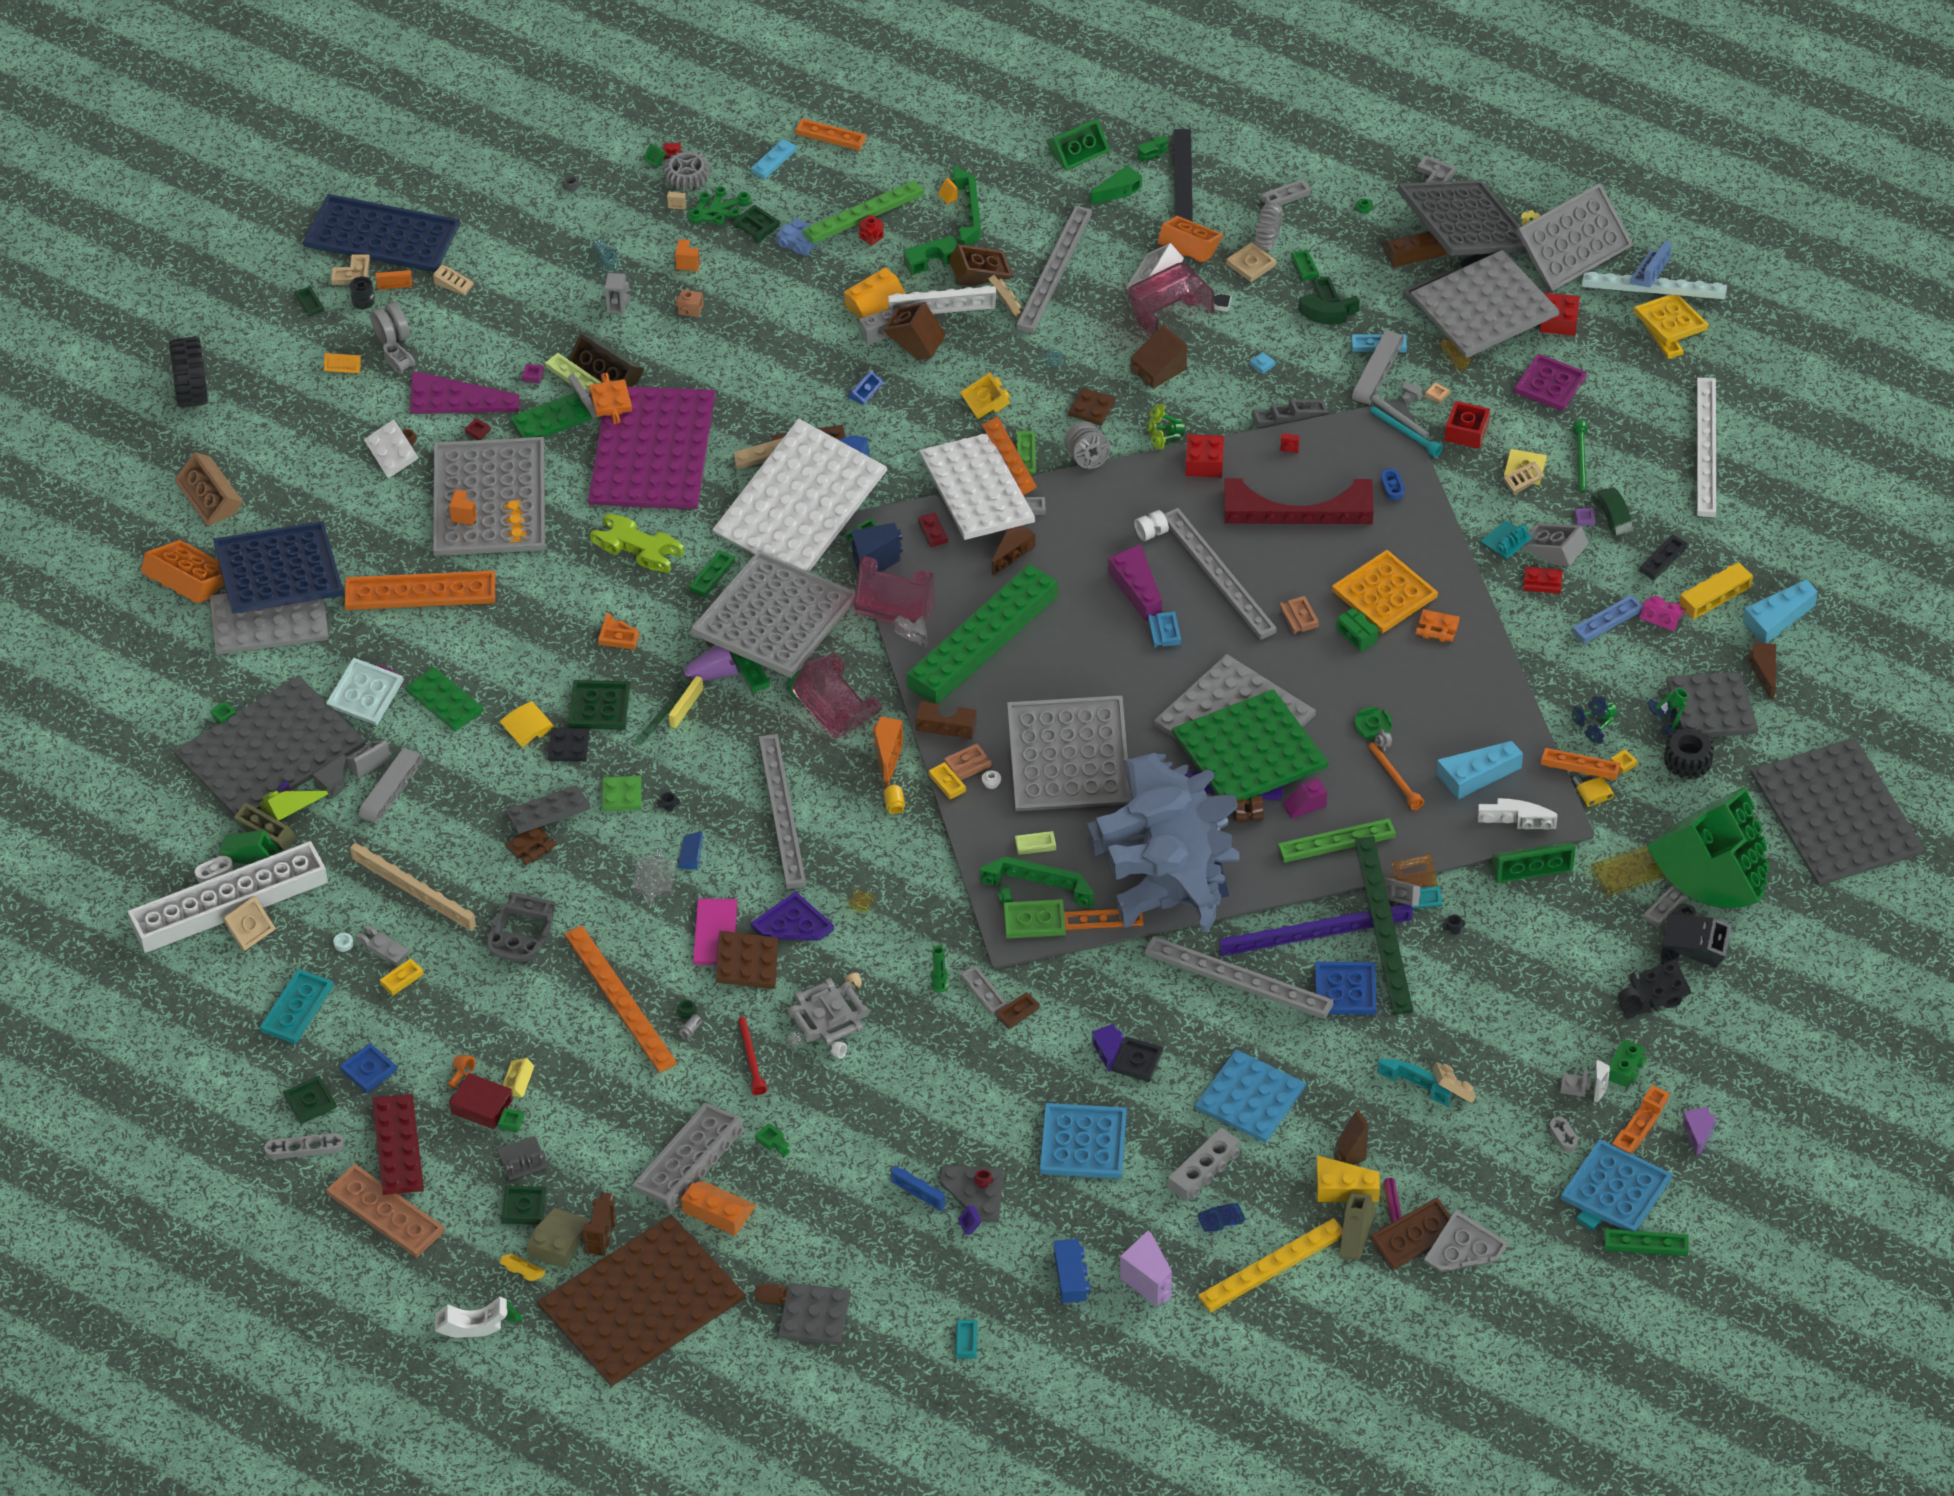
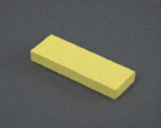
(685, 702)

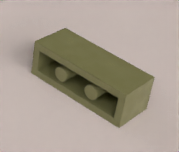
(253, 820)

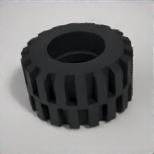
(1685, 763)

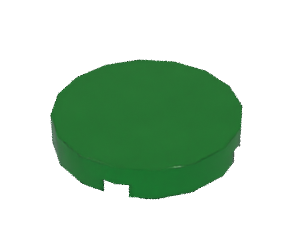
(1370, 721)

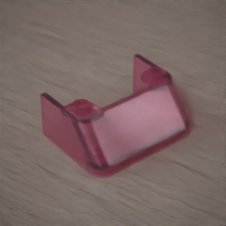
(1166, 288)

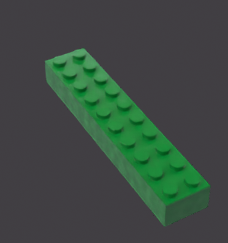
(982, 634)

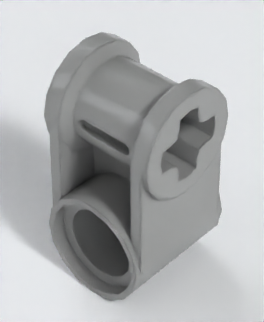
(397, 357)

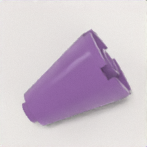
(712, 664)

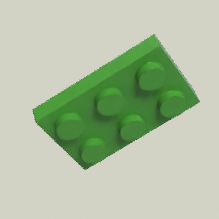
(1034, 918)

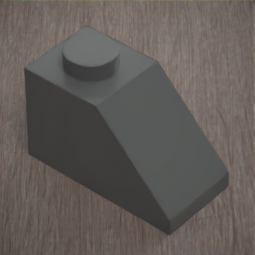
(332, 777)

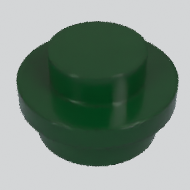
(686, 1009)

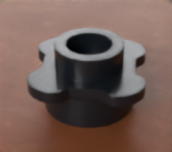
(668, 796)
(1454, 919)

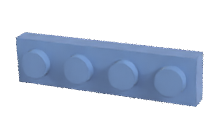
(1607, 619)

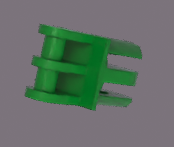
(1152, 148)

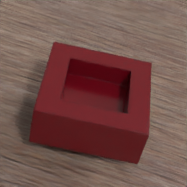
(477, 429)

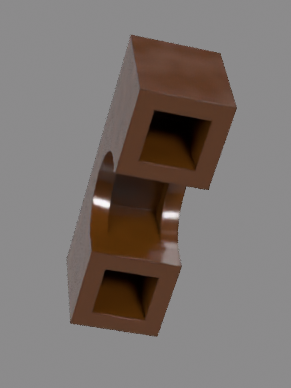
(959, 725)

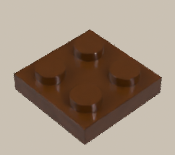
(1092, 406)

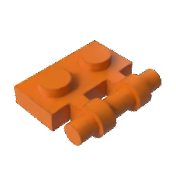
(1437, 626)

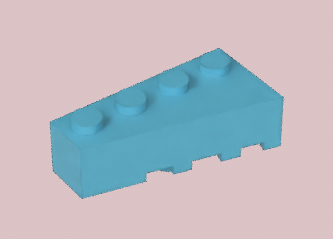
(1478, 768)

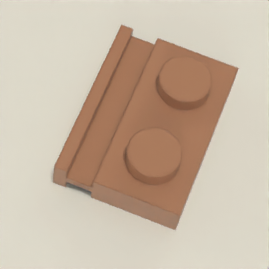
(1299, 615)
(968, 762)

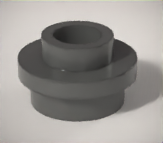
(570, 183)

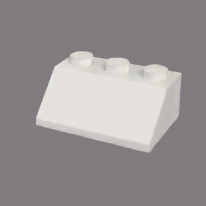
(1156, 262)

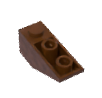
(1013, 545)

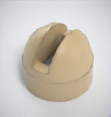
(854, 977)

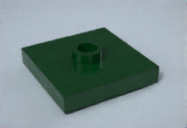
(309, 1099)
(524, 1205)

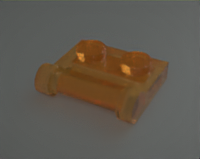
(1423, 878)

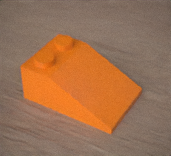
(888, 745)

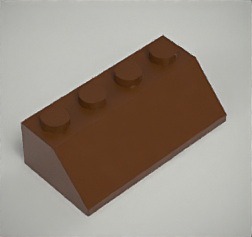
(1413, 248)

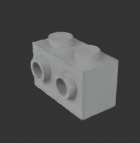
(616, 293)

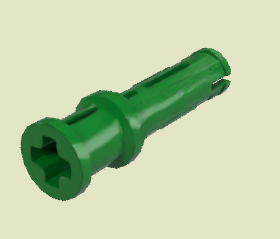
(939, 973)

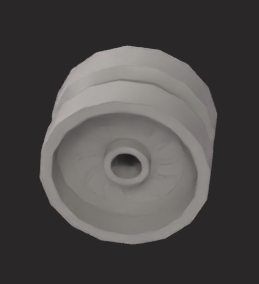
(390, 323)

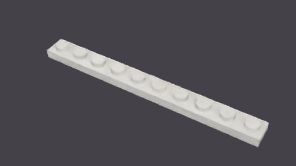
(1706, 447)

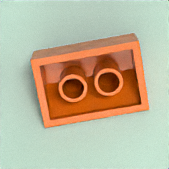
(1190, 238)
(716, 1207)

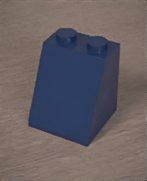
(878, 543)

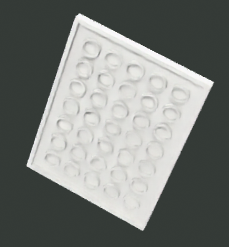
(800, 497)

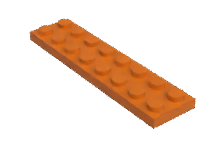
(420, 590)

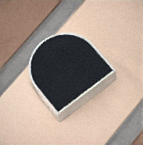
(1222, 302)

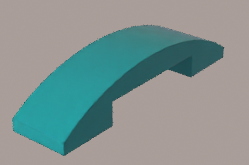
(1393, 1068)

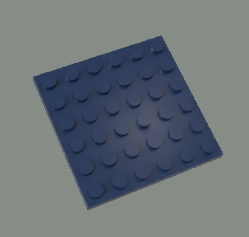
(278, 567)

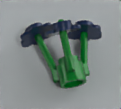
(1666, 707)
(1600, 708)

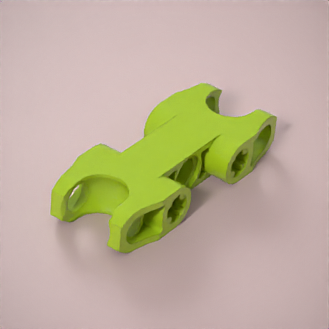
(647, 548)

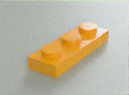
(515, 518)

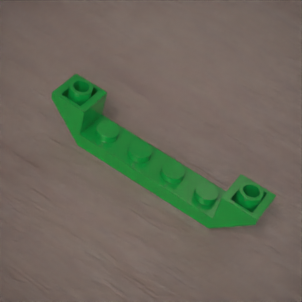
(966, 181)
(992, 874)

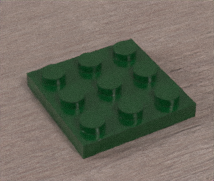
(599, 704)

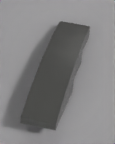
(1296, 410)

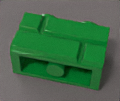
(1357, 629)

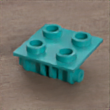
(1507, 538)

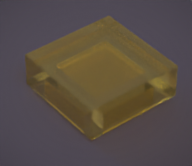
(862, 901)

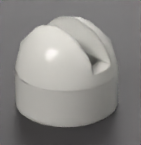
(838, 1049)

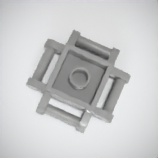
(828, 1012)

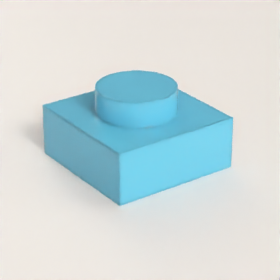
(1262, 363)

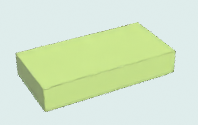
(1035, 843)

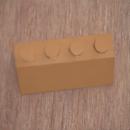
(208, 489)

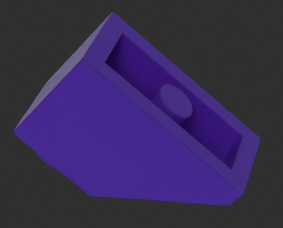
(1107, 1044)

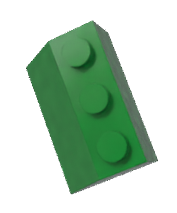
(1078, 144)

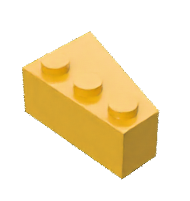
(1339, 1179)

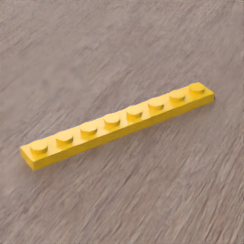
(1271, 1265)

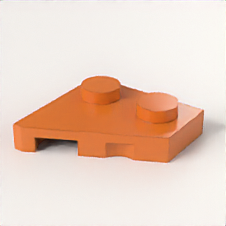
(618, 634)

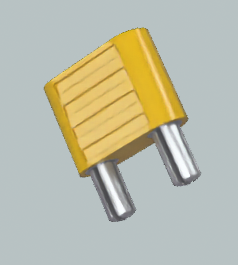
(1594, 790)

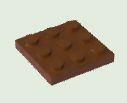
(746, 960)

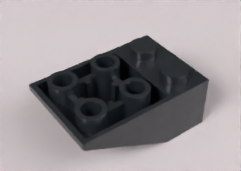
(1697, 938)

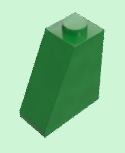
(248, 847)

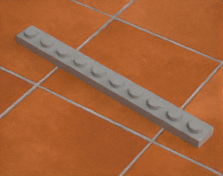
(1054, 269)
(1220, 574)
(782, 811)
(1239, 977)

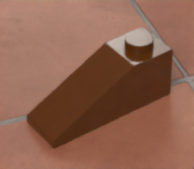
(1764, 665)
(1352, 1143)

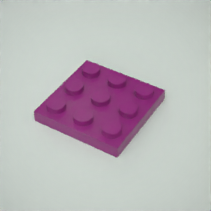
(1550, 382)

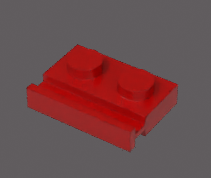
(1542, 580)

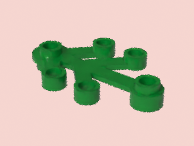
(700, 214)

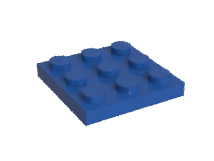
(1348, 985)

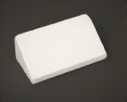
(1600, 1080)

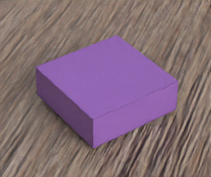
(1584, 516)

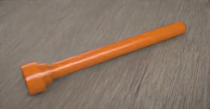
(1414, 800)

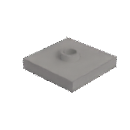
(584, 395)

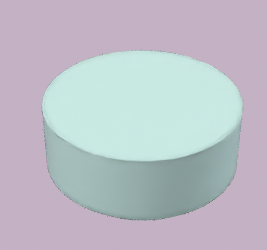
(343, 942)

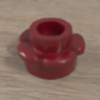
(983, 1178)

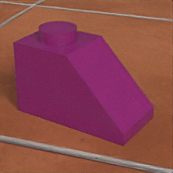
(1306, 799)

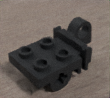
(1654, 988)

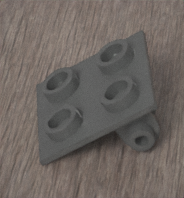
(522, 1158)

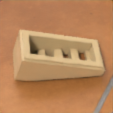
(444, 273)
(1515, 489)

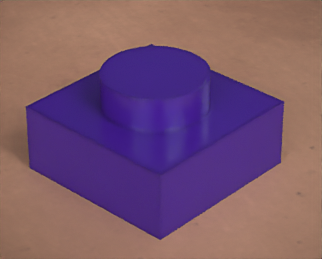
(969, 1220)

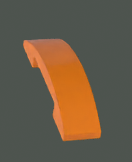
(1643, 1120)

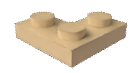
(358, 267)
(1447, 1079)

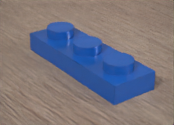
(918, 1188)

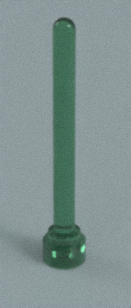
(682, 686)

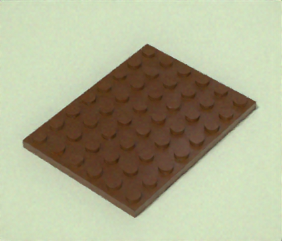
(641, 1300)

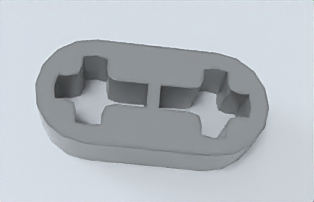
(1566, 1132)

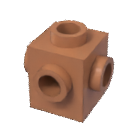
(689, 303)

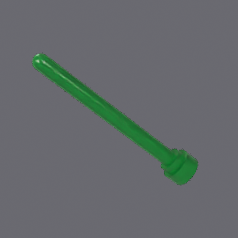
(1580, 428)

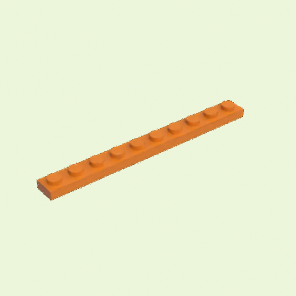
(620, 999)

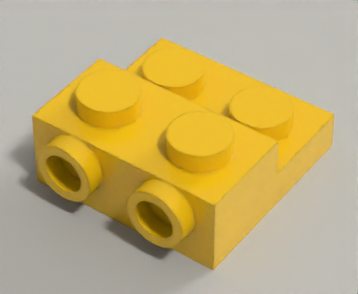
(986, 395)

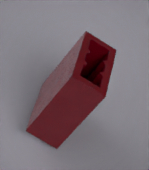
(480, 1100)

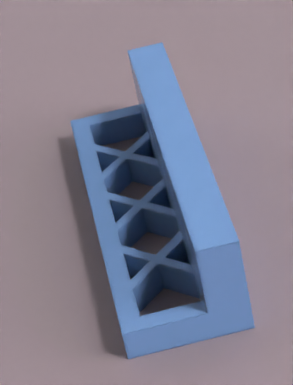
(1652, 266)

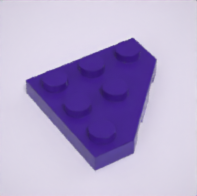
(793, 920)

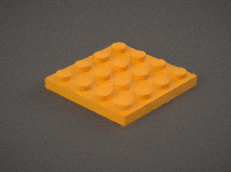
(1384, 591)

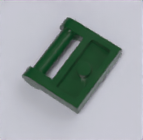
(759, 219)

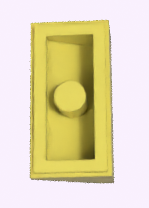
(518, 1076)

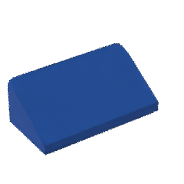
(865, 388)
(691, 851)

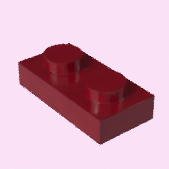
(932, 529)

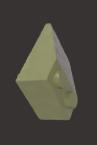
(557, 1238)

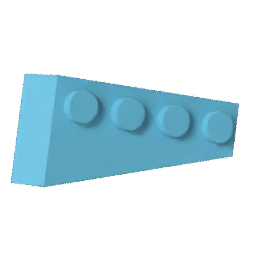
(1775, 613)

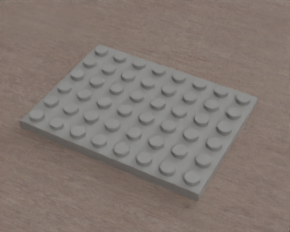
(492, 476)
(774, 613)

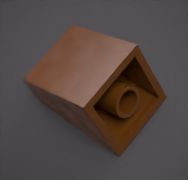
(915, 330)
(1159, 358)

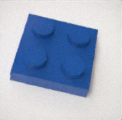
(368, 1068)

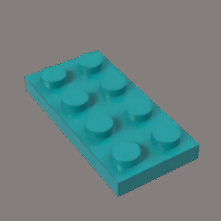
(296, 1006)

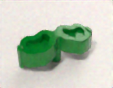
(512, 1314)

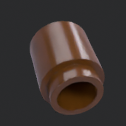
(770, 1293)

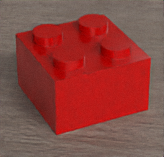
(1566, 321)
(1467, 424)
(1204, 455)

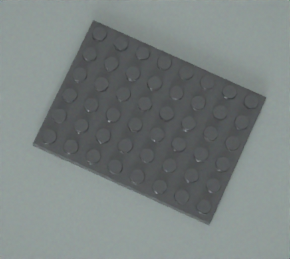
(268, 742)
(1837, 811)

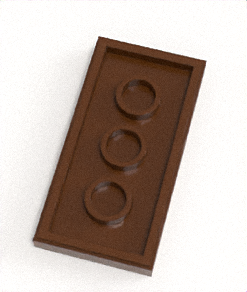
(1411, 1234)

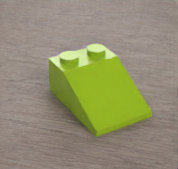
(287, 802)

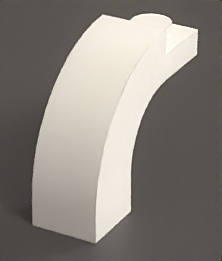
(475, 1323)

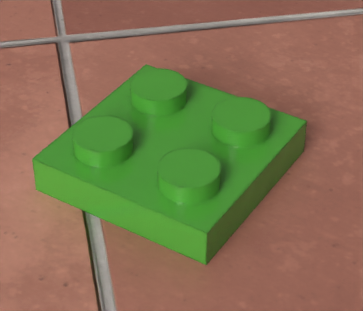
(622, 793)

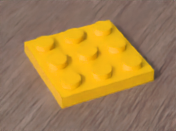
(1670, 318)

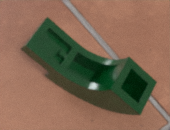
(1328, 312)
(1614, 509)

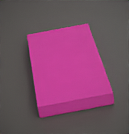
(712, 917)

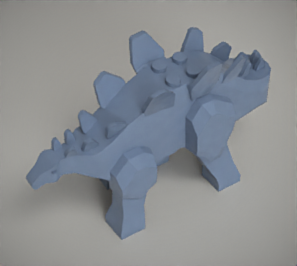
(1171, 836)

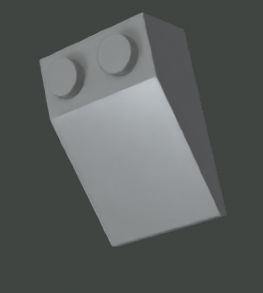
(1556, 543)

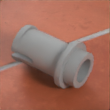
(687, 1030)

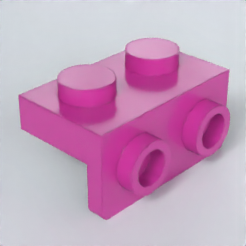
(1662, 612)

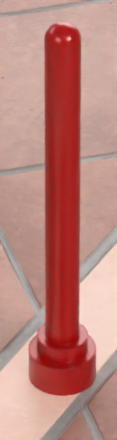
(758, 1085)

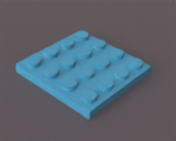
(1250, 1096)
(1083, 1140)
(1616, 1186)

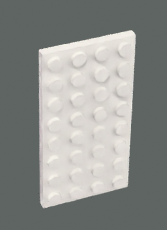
(976, 486)

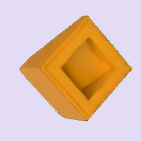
(948, 191)

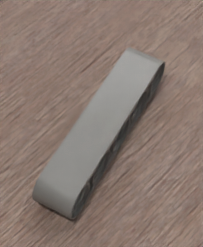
(1378, 367)
(390, 785)

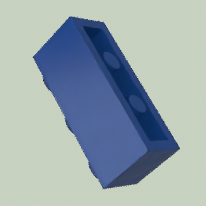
(1071, 1271)

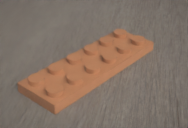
(386, 1213)

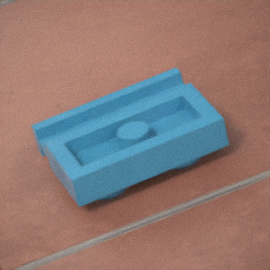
(1164, 629)

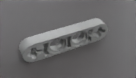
(304, 1143)

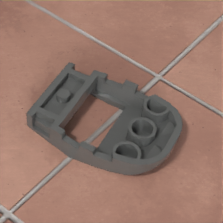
(516, 946)

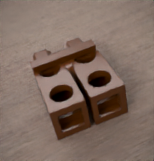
(599, 1232)

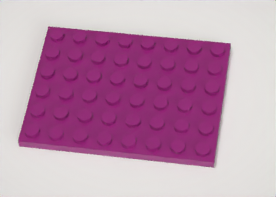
(655, 450)

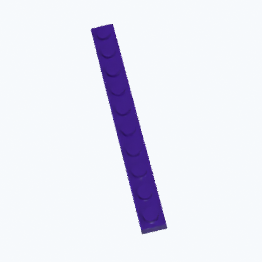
(1307, 931)

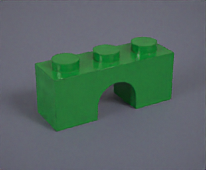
(917, 257)

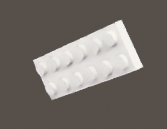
(949, 300)

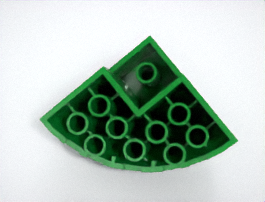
(1716, 853)

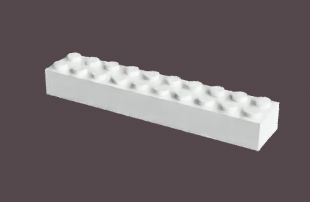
(207, 902)

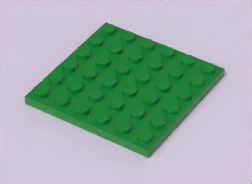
(1250, 746)

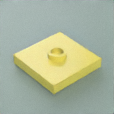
(1519, 459)

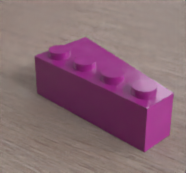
(1136, 581)

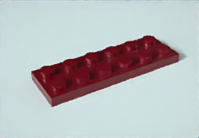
(397, 1144)

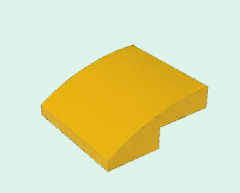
(526, 723)

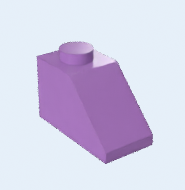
(1699, 1127)

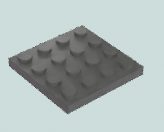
(1715, 704)

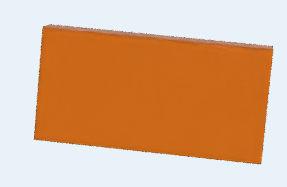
(394, 279)

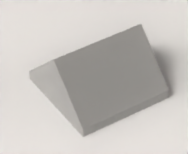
(368, 758)

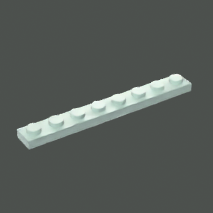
(1660, 286)

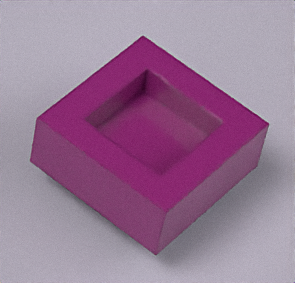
(533, 373)

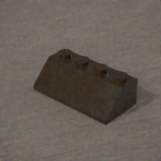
(599, 358)

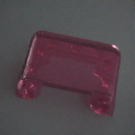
(891, 596)
(831, 698)

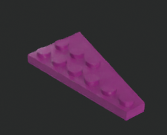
(443, 395)

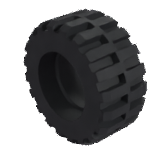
(188, 372)

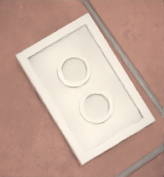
(391, 448)

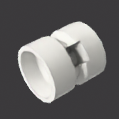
(1152, 525)

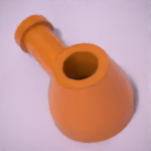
(460, 1063)

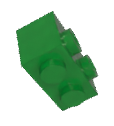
(1626, 1063)

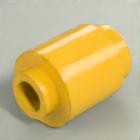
(894, 799)

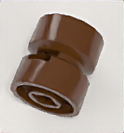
(1256, 809)

